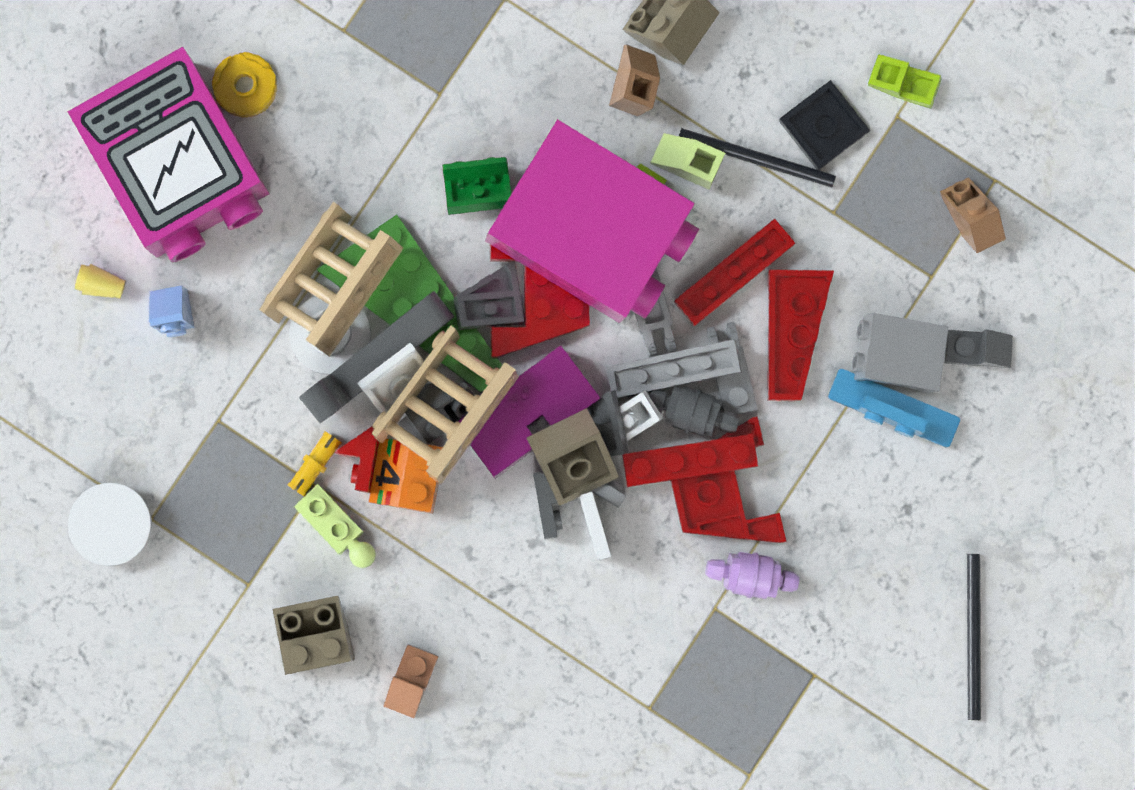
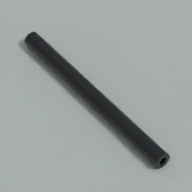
(763, 159)
(973, 637)

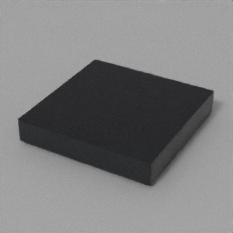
(824, 125)

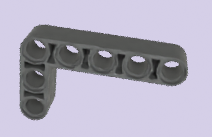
(342, 384)

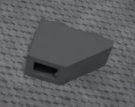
(440, 402)

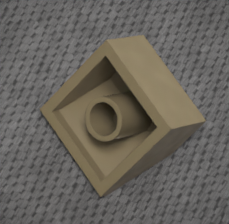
(573, 457)

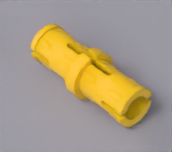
(314, 463)

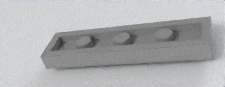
(674, 369)

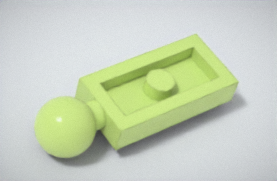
(335, 526)

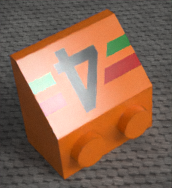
(402, 479)

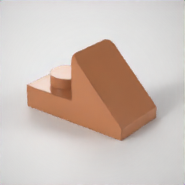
(410, 681)

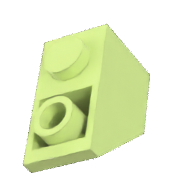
(688, 159)

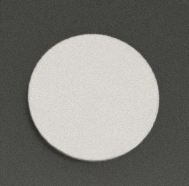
(354, 340)
(109, 524)

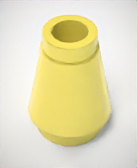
(98, 282)

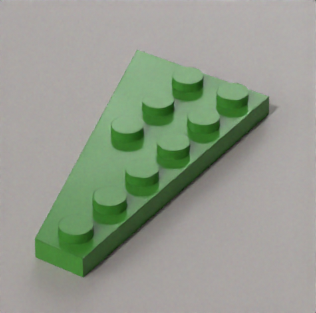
(408, 283)

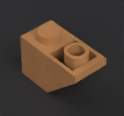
(635, 82)
(974, 215)

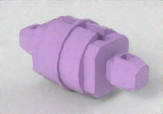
(752, 575)

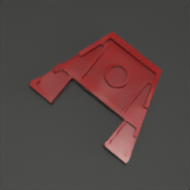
(548, 313)
(714, 504)

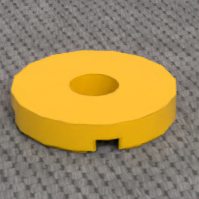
(253, 101)

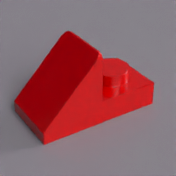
(365, 448)

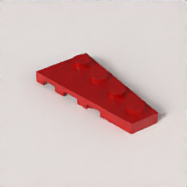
(794, 321)

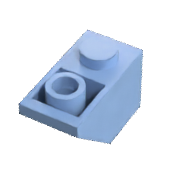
(170, 311)

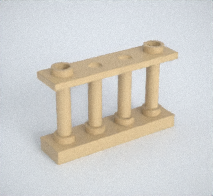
(354, 293)
(459, 434)

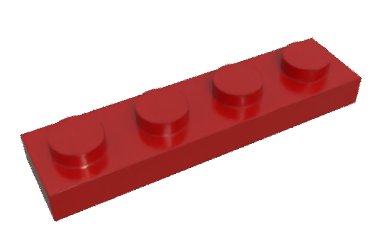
(734, 272)
(690, 460)

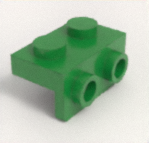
(476, 185)

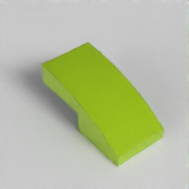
(904, 82)

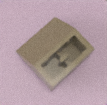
(671, 26)
(313, 635)

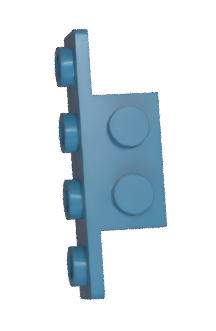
(894, 408)

